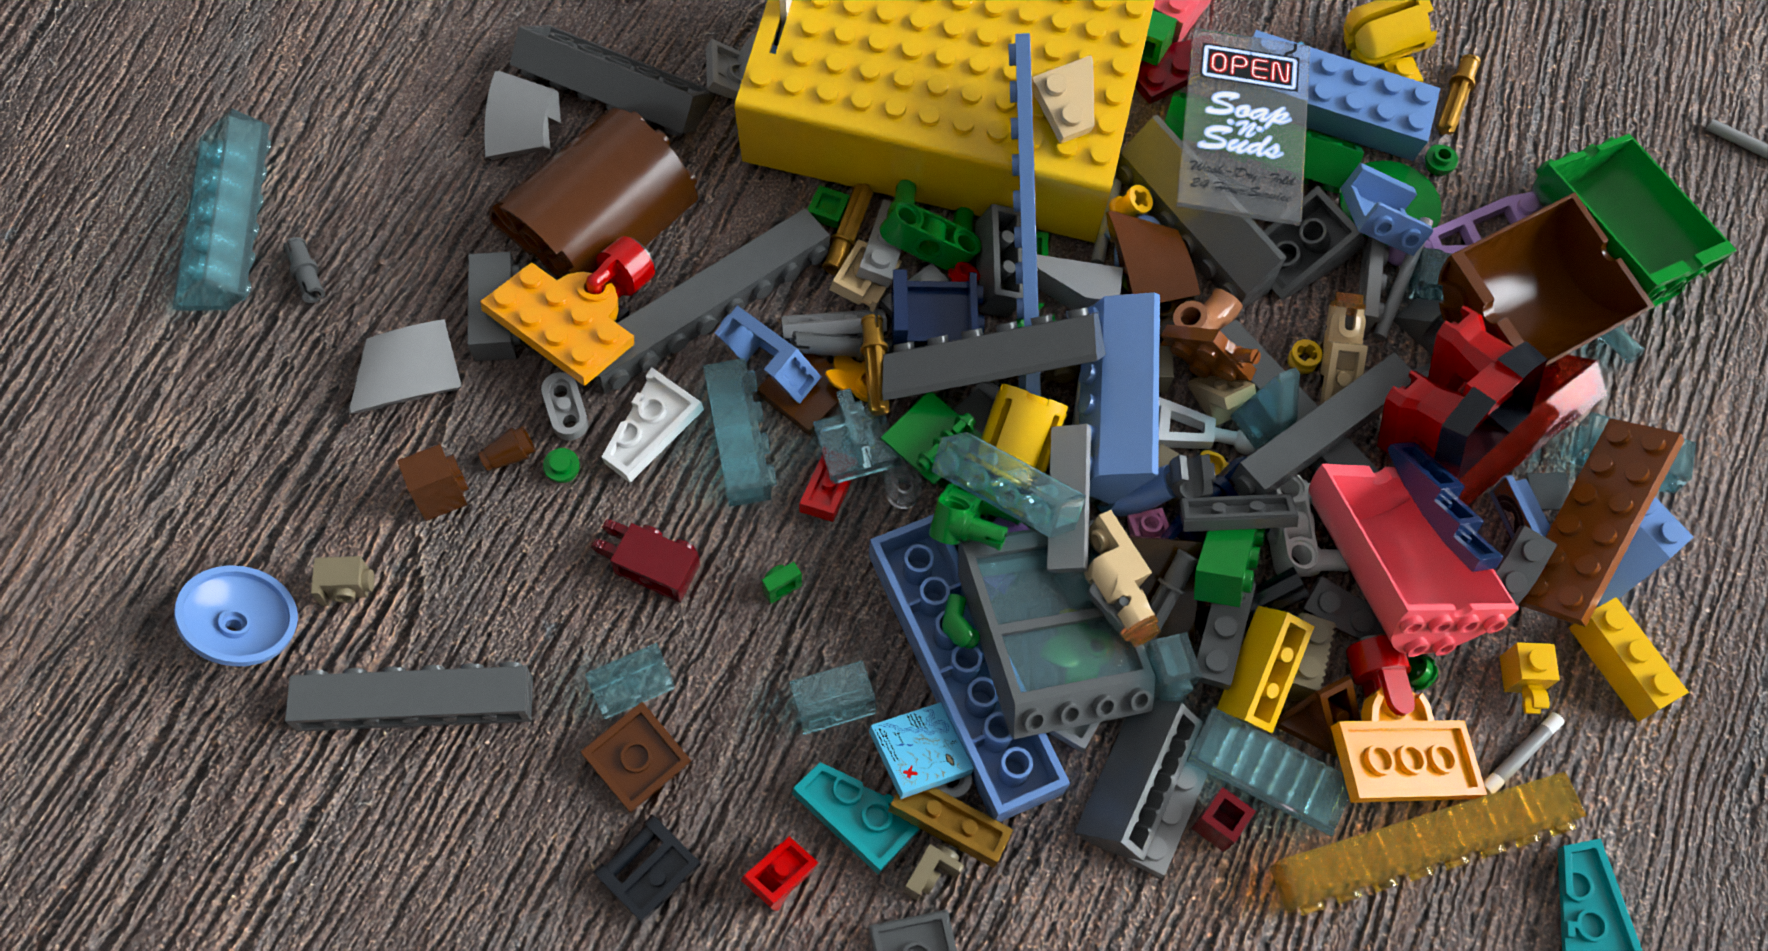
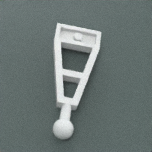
(1205, 423)

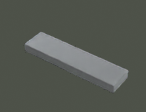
(1072, 467)

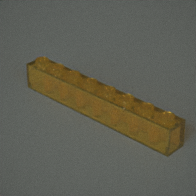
(1427, 842)

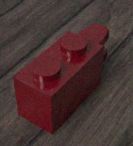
(650, 558)

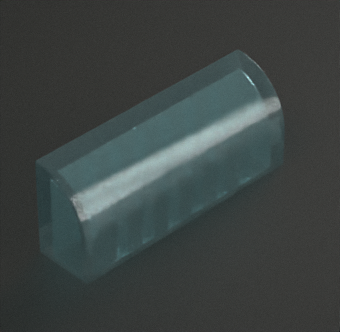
(1270, 771)

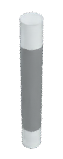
(1522, 753)

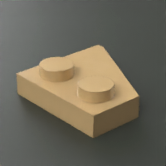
(1067, 98)

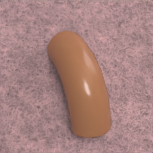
(1214, 313)

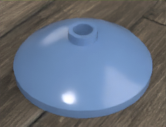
(237, 599)

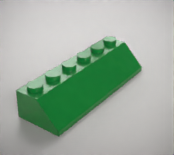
(1326, 157)

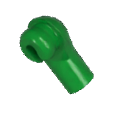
(956, 626)

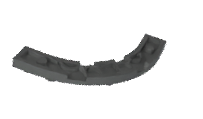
(1518, 572)

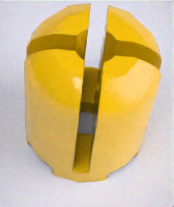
(1388, 30)
(1022, 425)

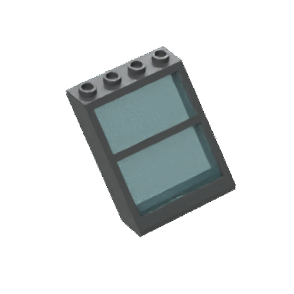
(1048, 641)

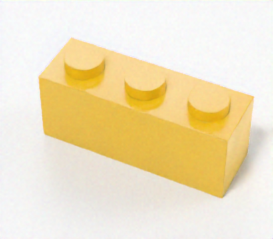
(1628, 660)
(1266, 668)

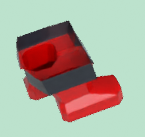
(1467, 425)

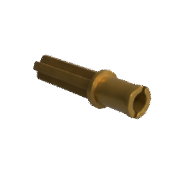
(1460, 86)
(844, 239)
(874, 350)

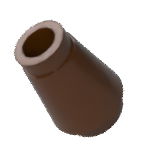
(507, 449)

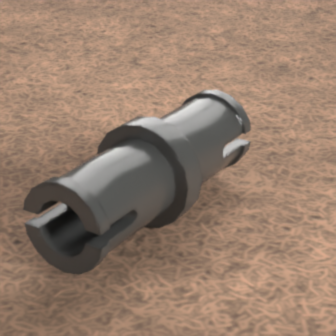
(304, 270)

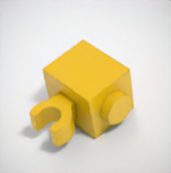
(1530, 671)

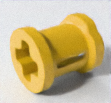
(1136, 201)

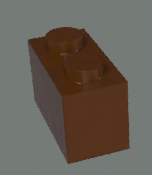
(434, 481)

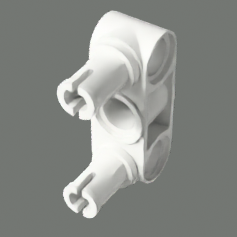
(1301, 540)

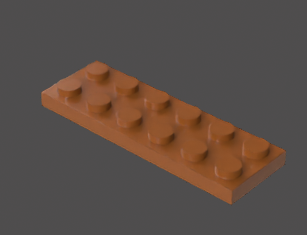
(1601, 518)

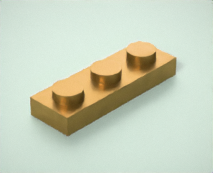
(954, 823)

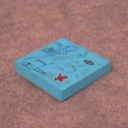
(920, 750)

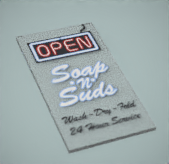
(1245, 127)

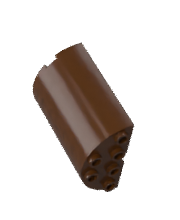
(597, 188)
(1544, 282)

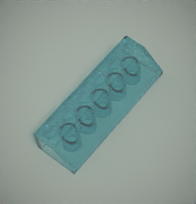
(223, 215)

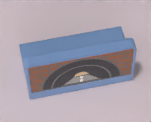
(1518, 506)

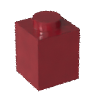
(1223, 819)

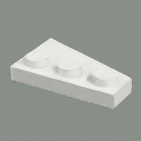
(652, 424)

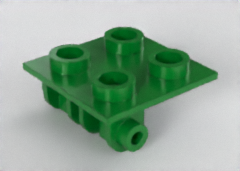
(920, 432)

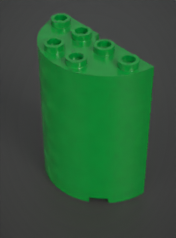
(1640, 212)

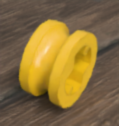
(1309, 347)

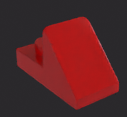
(780, 873)

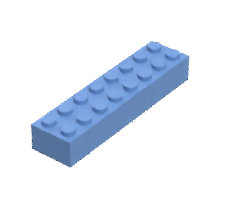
(917, 581)

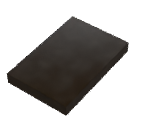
(1158, 556)

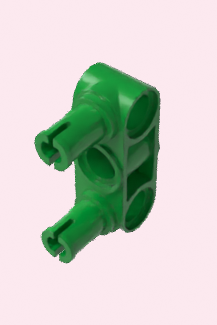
(929, 234)
(959, 519)

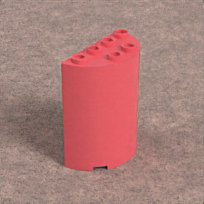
(1402, 565)

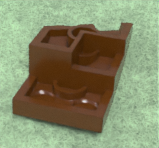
(1152, 257)

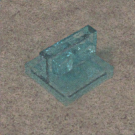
(853, 441)

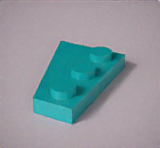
(1592, 902)

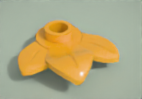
(849, 374)

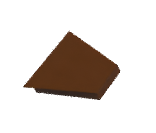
(1314, 715)

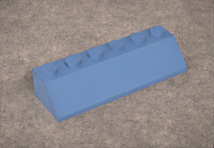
(1123, 396)

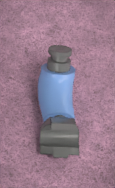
(1179, 479)

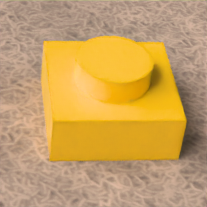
(1404, 67)

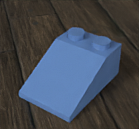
(1653, 544)

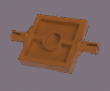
(1211, 353)

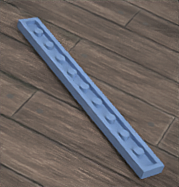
(1025, 197)

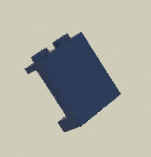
(933, 308)

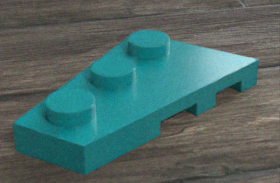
(855, 815)

